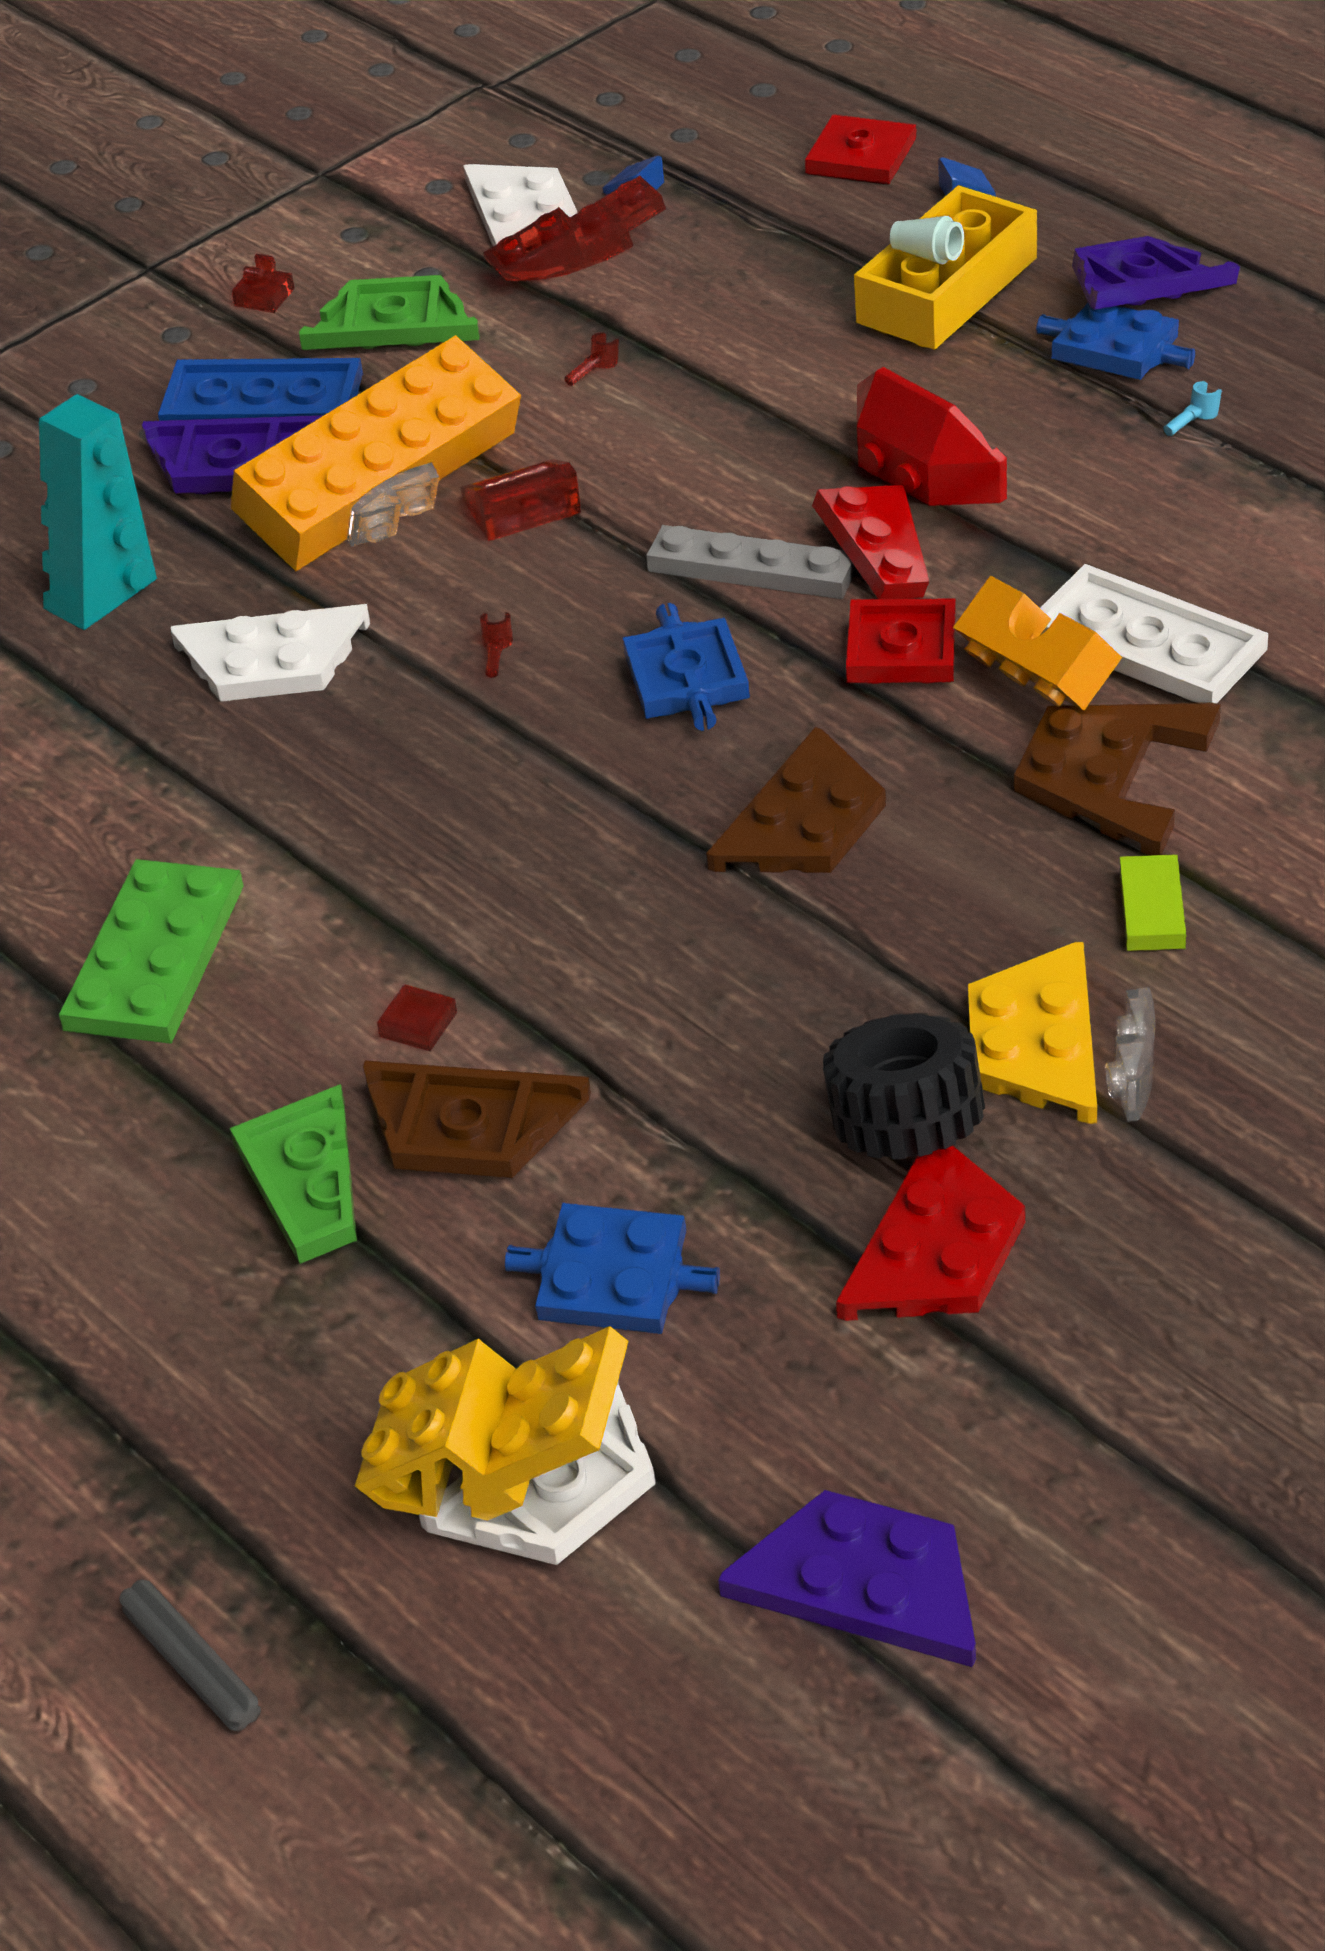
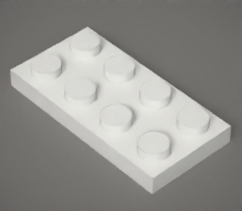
(1159, 635)

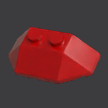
(925, 444)

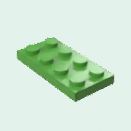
(152, 951)

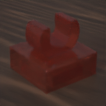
(263, 286)

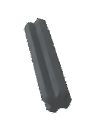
(190, 1655)

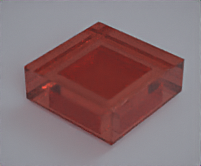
(417, 1017)

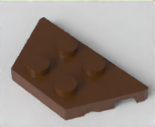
(804, 813)
(469, 1116)

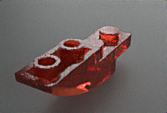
(566, 244)

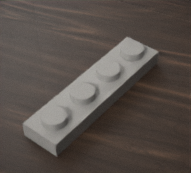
(751, 561)

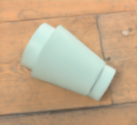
(929, 238)

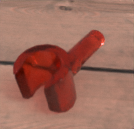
(602, 356)
(495, 638)

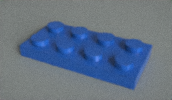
(259, 387)

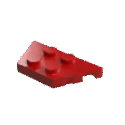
(936, 1242)

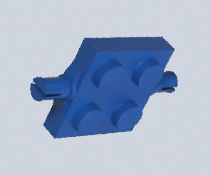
(1116, 340)
(685, 667)
(612, 1268)

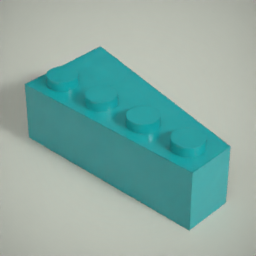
(91, 514)

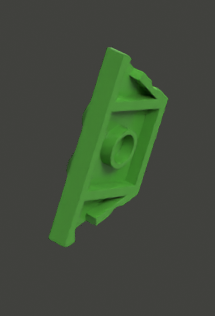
(391, 313)

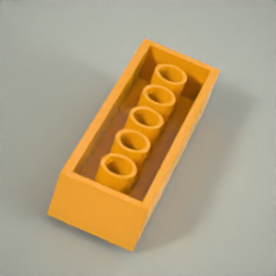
(431, 410)

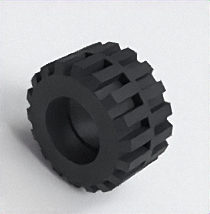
(904, 1085)

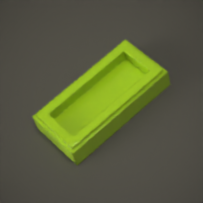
(1152, 902)

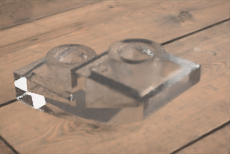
(378, 511)
(1133, 1069)

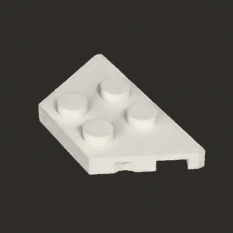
(515, 196)
(271, 652)
(563, 1504)

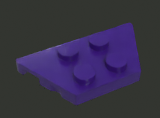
(1144, 270)
(205, 452)
(862, 1574)

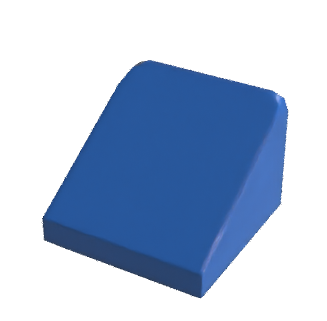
(648, 169)
(955, 173)

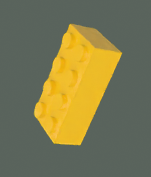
(933, 300)

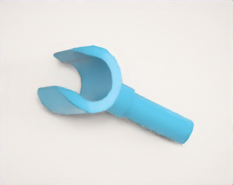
(1202, 406)

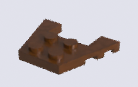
(1091, 755)

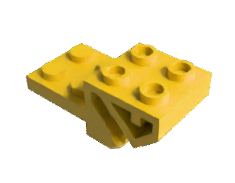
(489, 1422)

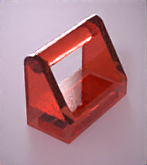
(523, 498)

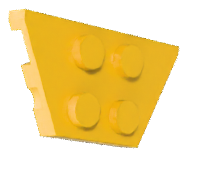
(1037, 1032)

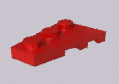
(877, 536)

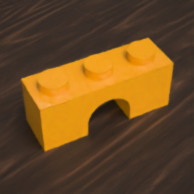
(1063, 661)

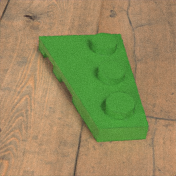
(303, 1171)

